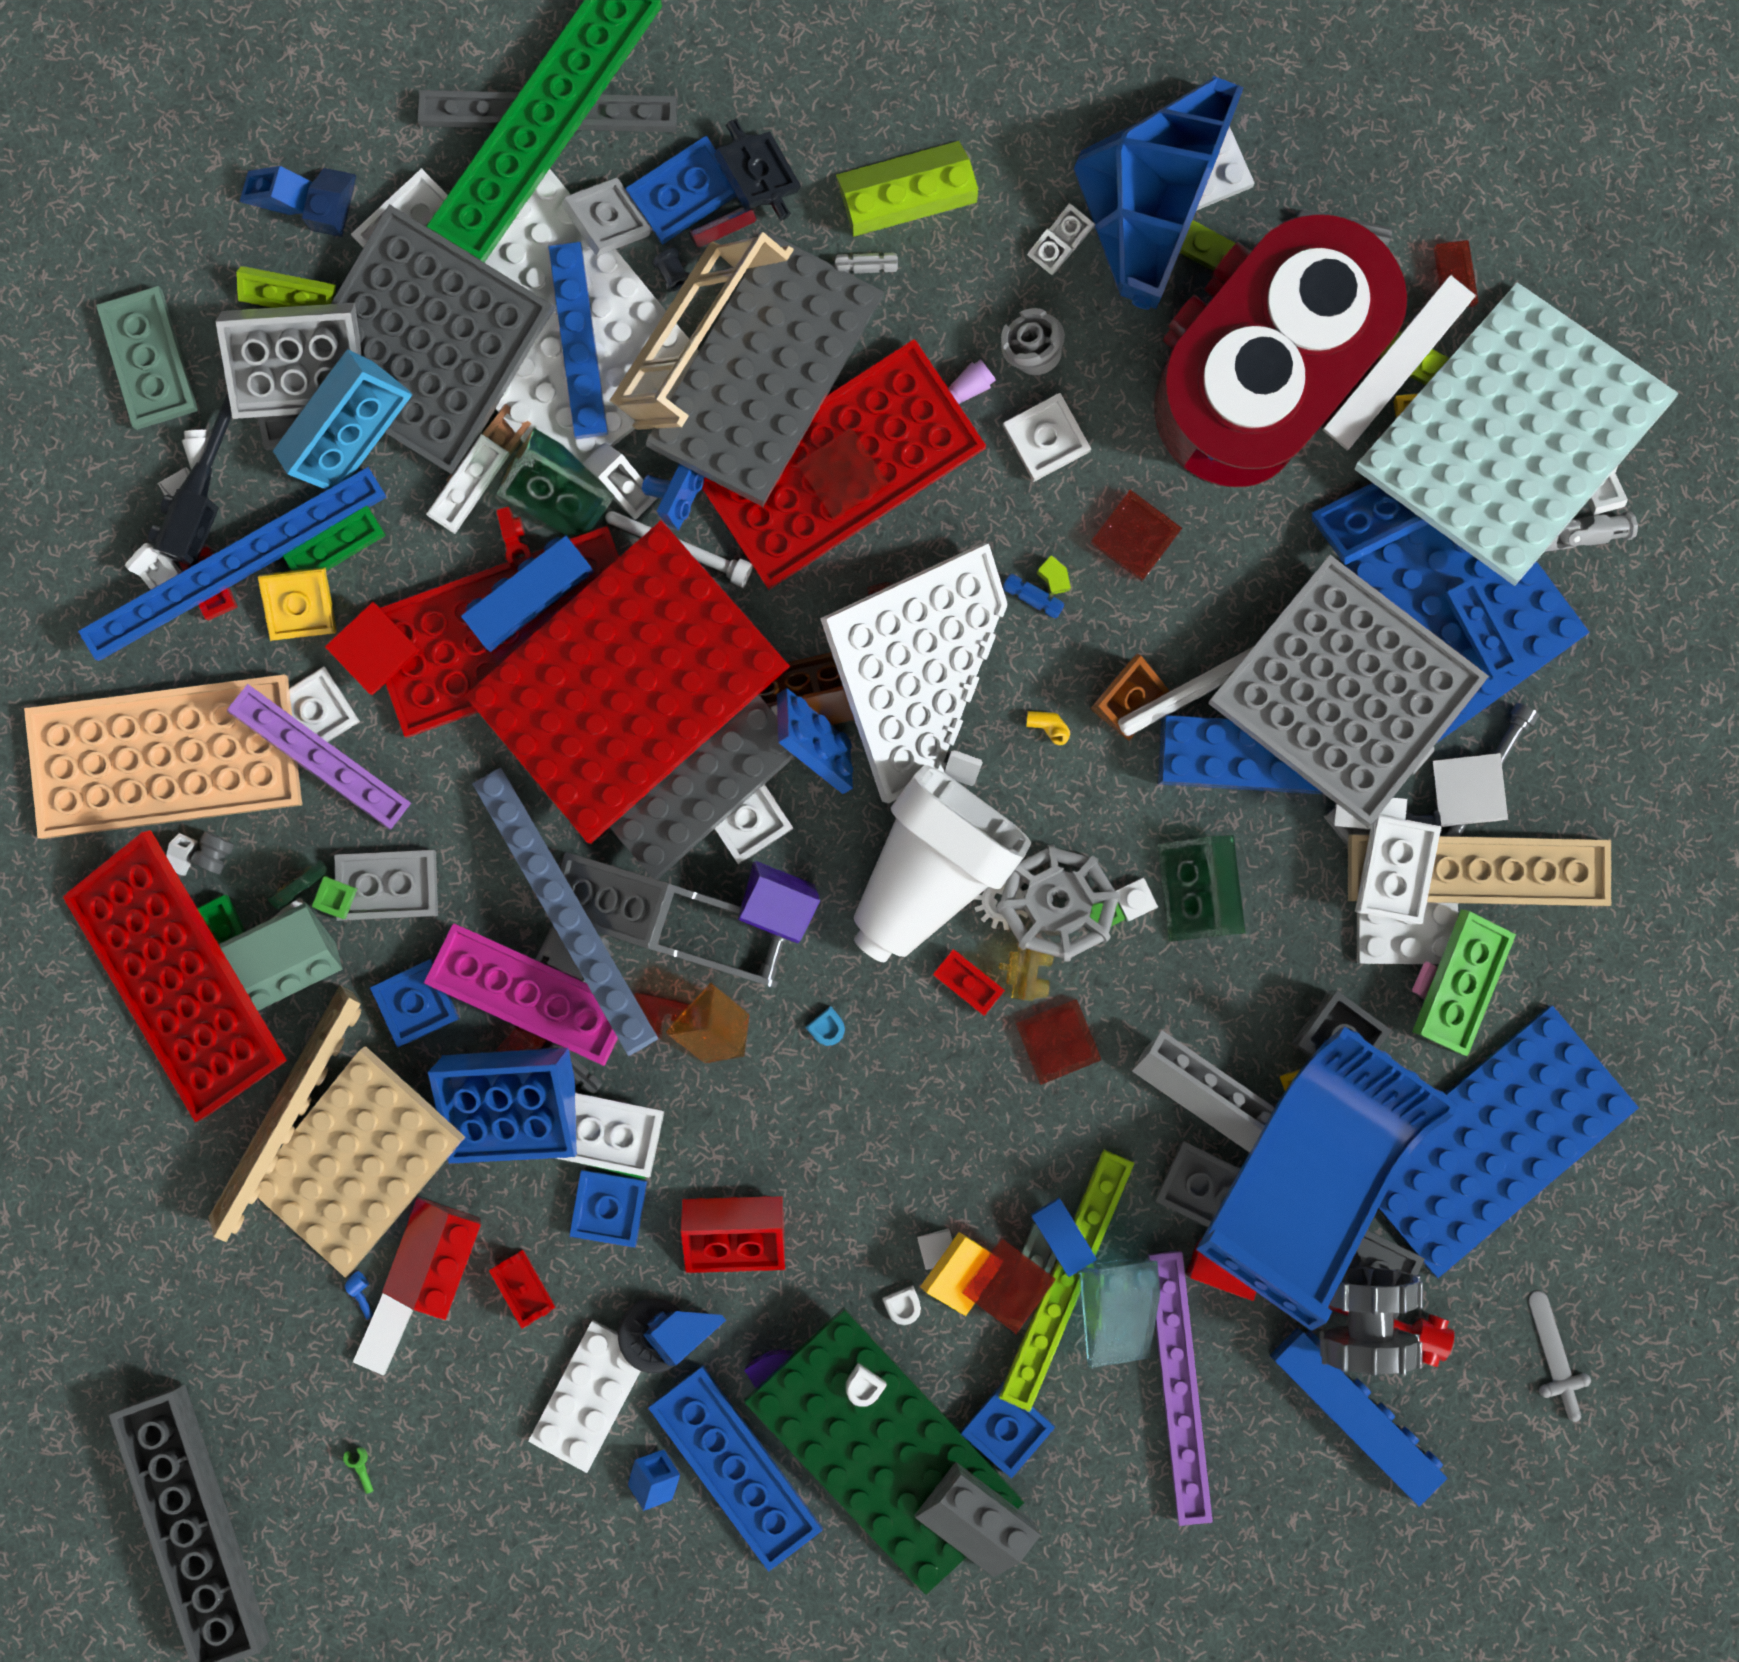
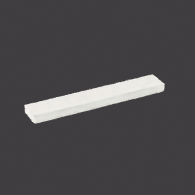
(1399, 362)

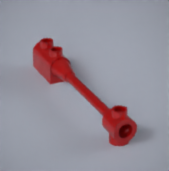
(1433, 1333)

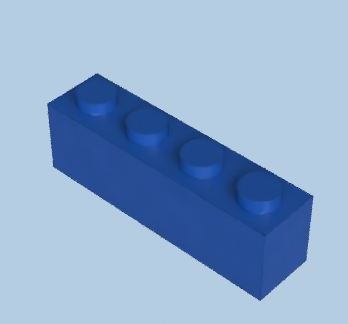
(527, 593)

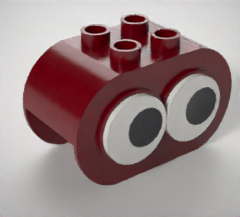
(1275, 347)

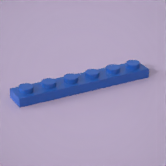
(578, 340)

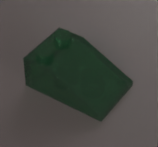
(554, 486)

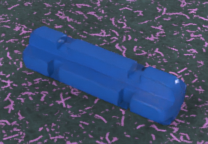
(1033, 596)

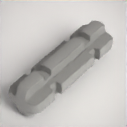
(867, 262)

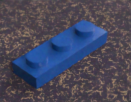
(1483, 628)

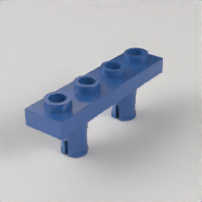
(675, 494)

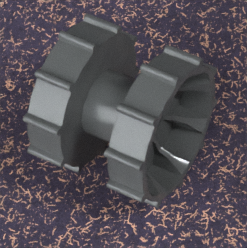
(1370, 1340)

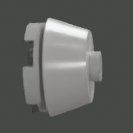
(1033, 342)

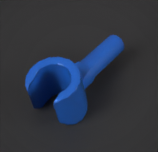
(354, 1287)

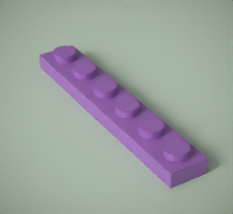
(318, 757)

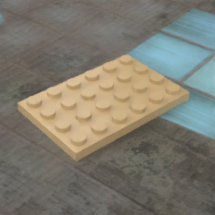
(357, 1161)

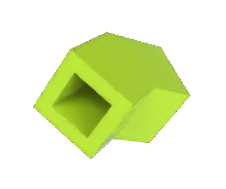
(1055, 575)

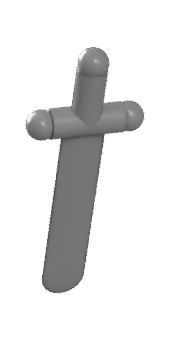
(1563, 1381)

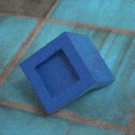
(653, 1479)

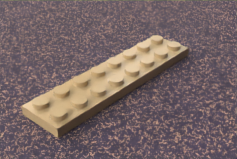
(1508, 871)
(277, 1125)

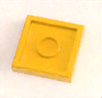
(297, 603)
(954, 1272)

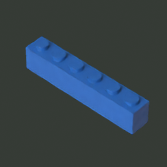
(1359, 1417)

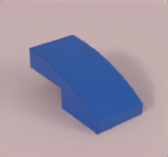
(1063, 1237)

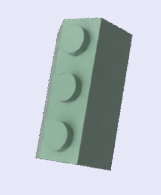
(282, 956)

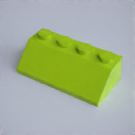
(908, 188)

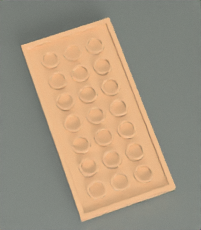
(155, 759)

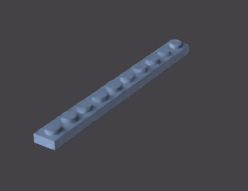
(565, 912)

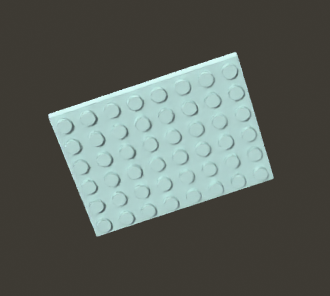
(1516, 433)

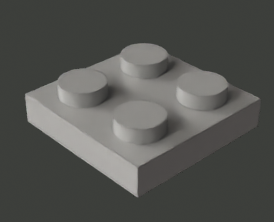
(606, 216)

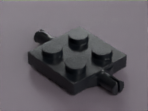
(757, 170)

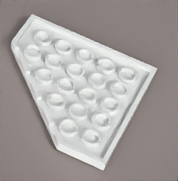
(915, 661)

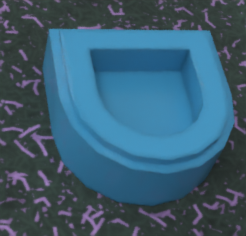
(827, 1027)

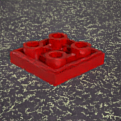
(372, 648)

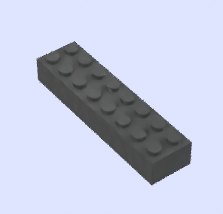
(189, 1528)

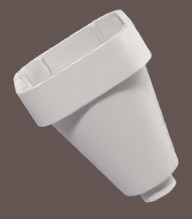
(933, 863)

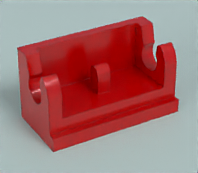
(522, 1289)

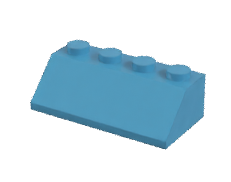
(341, 422)

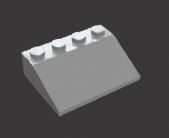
(282, 354)

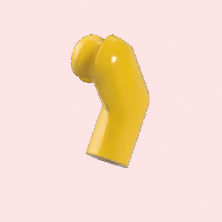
(1052, 725)

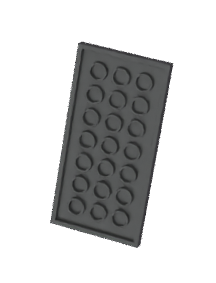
(766, 371)

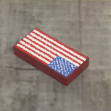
(722, 226)

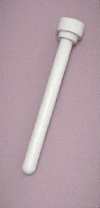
(735, 570)

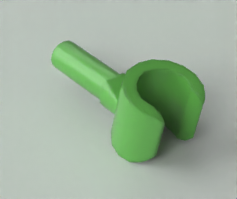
(360, 1468)

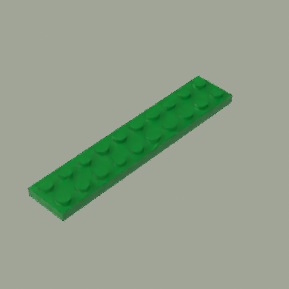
(541, 123)

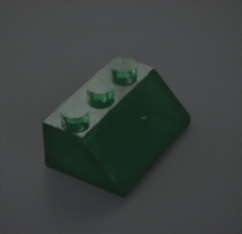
(1201, 888)

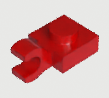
(512, 530)

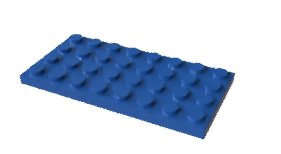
(1514, 1132)

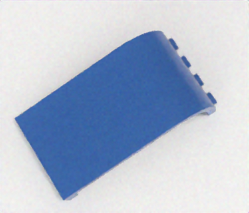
(1321, 1174)

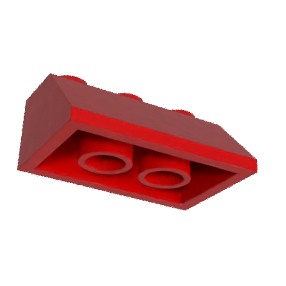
(733, 1234)
(431, 1258)

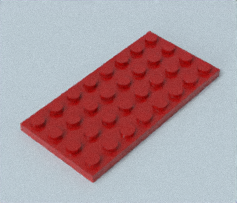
(907, 428)
(451, 657)
(173, 977)

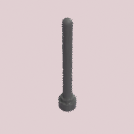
(1521, 719)

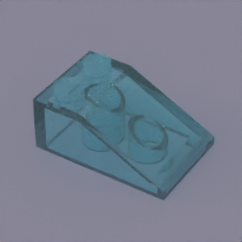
(1119, 1310)

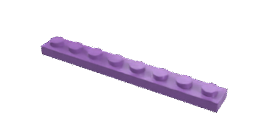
(1181, 1393)

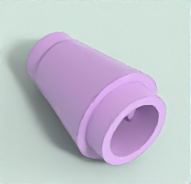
(971, 382)

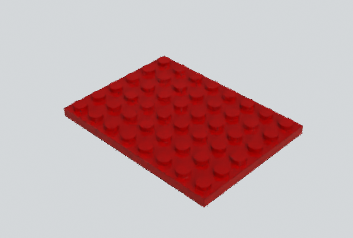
(626, 681)

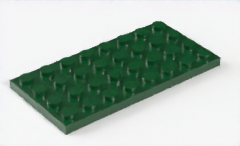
(872, 1457)

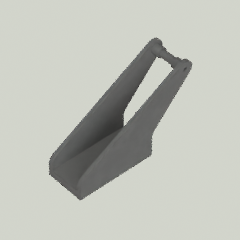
(637, 907)

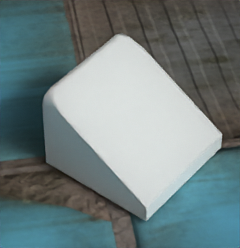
(963, 767)
(933, 1246)

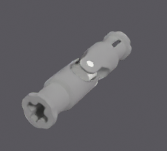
(1596, 530)

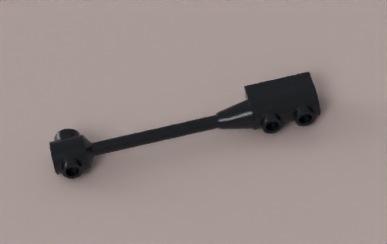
(189, 510)

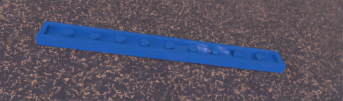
(230, 565)

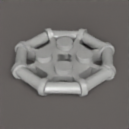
(1053, 919)

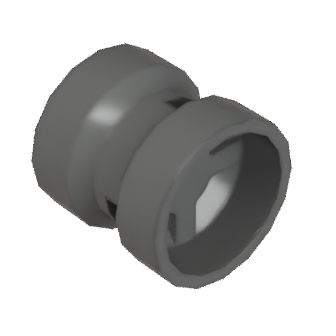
(213, 850)

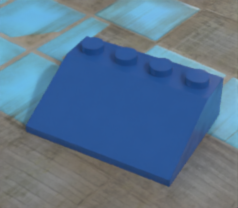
(508, 1104)

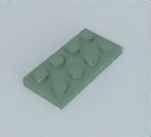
(147, 358)

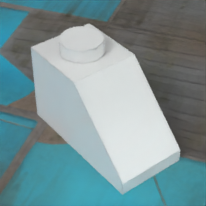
(620, 478)

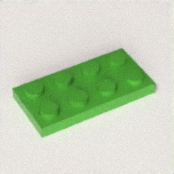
(1464, 982)

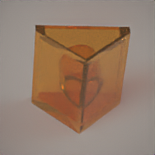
(712, 1027)

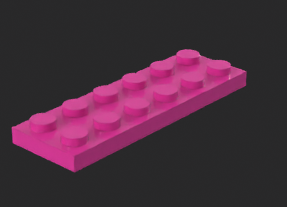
(522, 993)

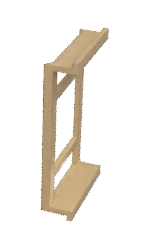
(654, 409)

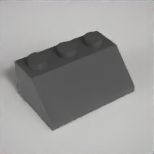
(978, 1521)

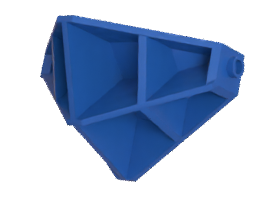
(1149, 184)

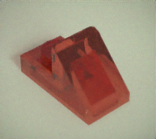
(657, 1009)

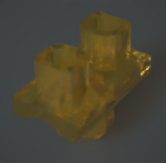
(1023, 974)

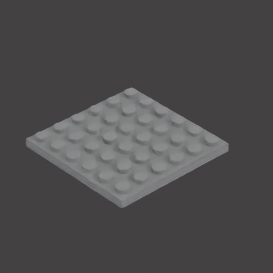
(1348, 690)

